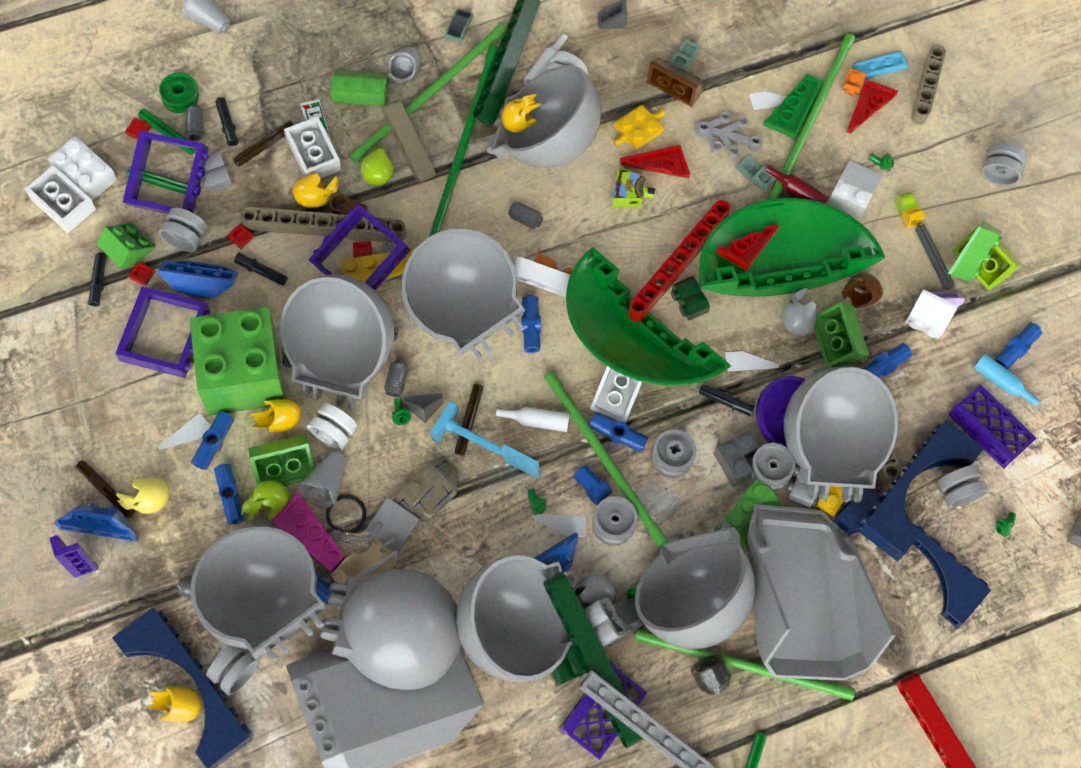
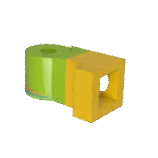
(909, 210)

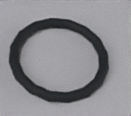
(363, 514)

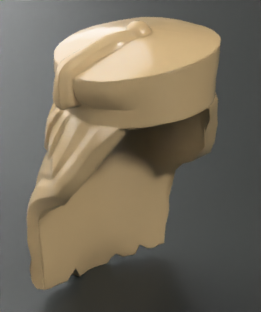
(358, 562)

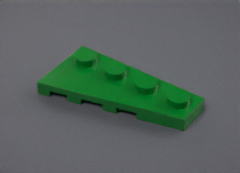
(794, 108)

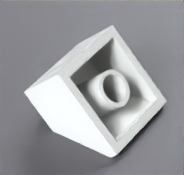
(931, 314)

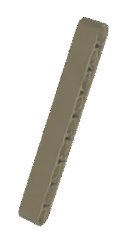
(315, 220)

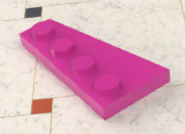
(301, 523)

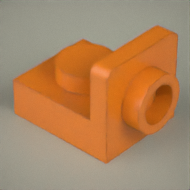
(853, 82)

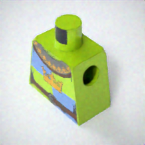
(630, 189)

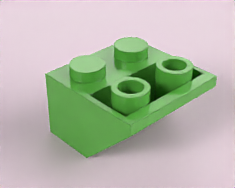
(124, 244)

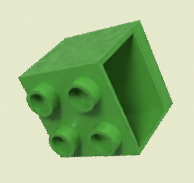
(237, 360)

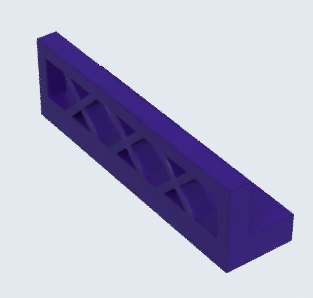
(72, 557)

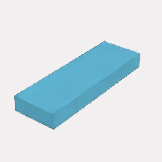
(882, 65)

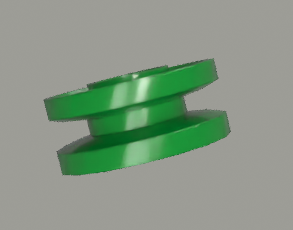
(170, 88)

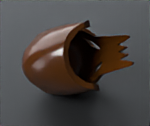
(863, 290)

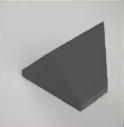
(613, 16)
(423, 405)

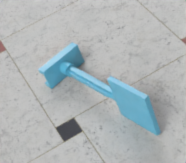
(511, 456)

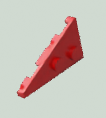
(871, 100)
(664, 161)
(746, 250)

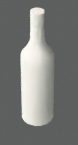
(544, 59)
(537, 418)

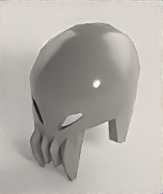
(404, 64)
(798, 318)
(594, 588)

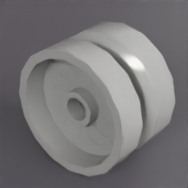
(1004, 164)
(183, 229)
(673, 453)
(772, 466)
(963, 486)
(616, 509)
(232, 669)

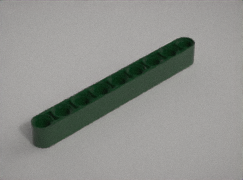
(505, 61)
(586, 644)

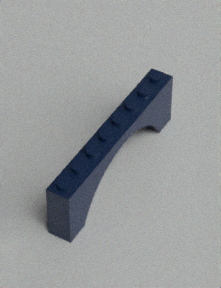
(888, 523)
(960, 588)
(221, 731)

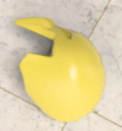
(151, 497)

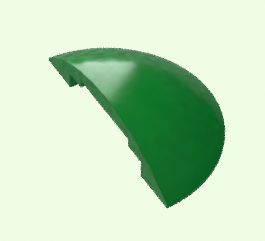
(808, 251)
(638, 350)

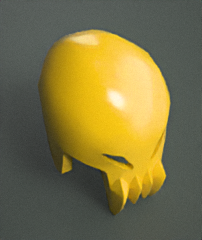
(517, 115)
(310, 191)
(284, 417)
(183, 701)

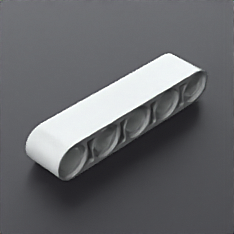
(540, 276)

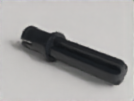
(228, 126)
(253, 265)
(97, 280)
(727, 400)

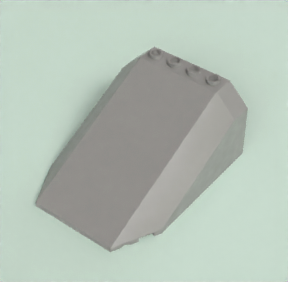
(812, 597)
(376, 725)

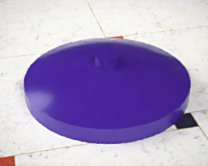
(772, 407)

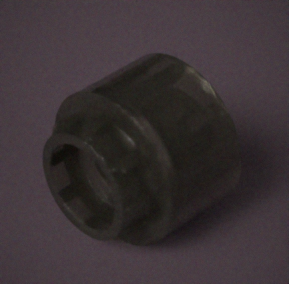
(712, 674)

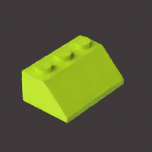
(997, 268)

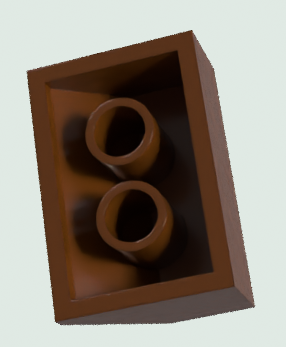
(675, 81)

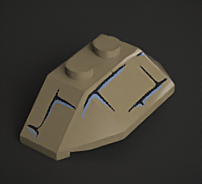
(429, 489)

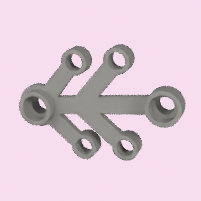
(726, 134)

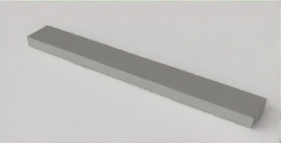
(642, 723)

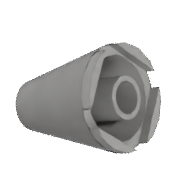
(207, 14)
(325, 480)

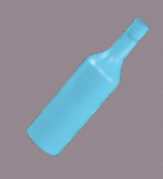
(1004, 378)

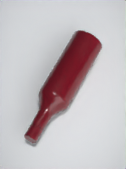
(798, 187)

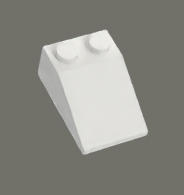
(855, 189)
(616, 395)

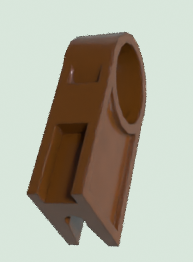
(350, 205)

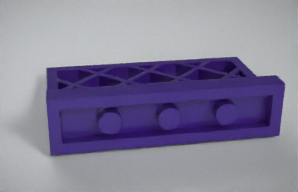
(984, 434)
(581, 709)

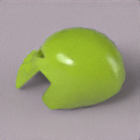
(377, 168)
(269, 496)

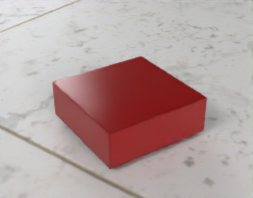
(136, 126)
(240, 236)
(362, 249)
(141, 274)

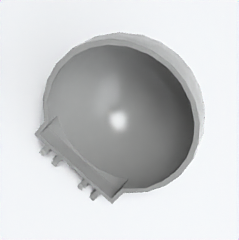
(565, 118)
(461, 289)
(336, 336)
(841, 430)
(697, 589)
(256, 590)
(510, 620)
(395, 627)

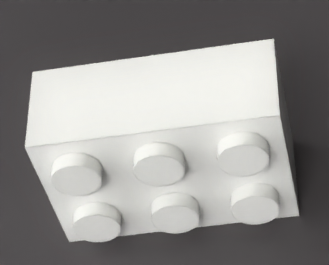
(312, 148)
(83, 168)
(60, 199)

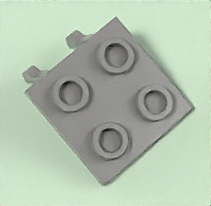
(391, 525)

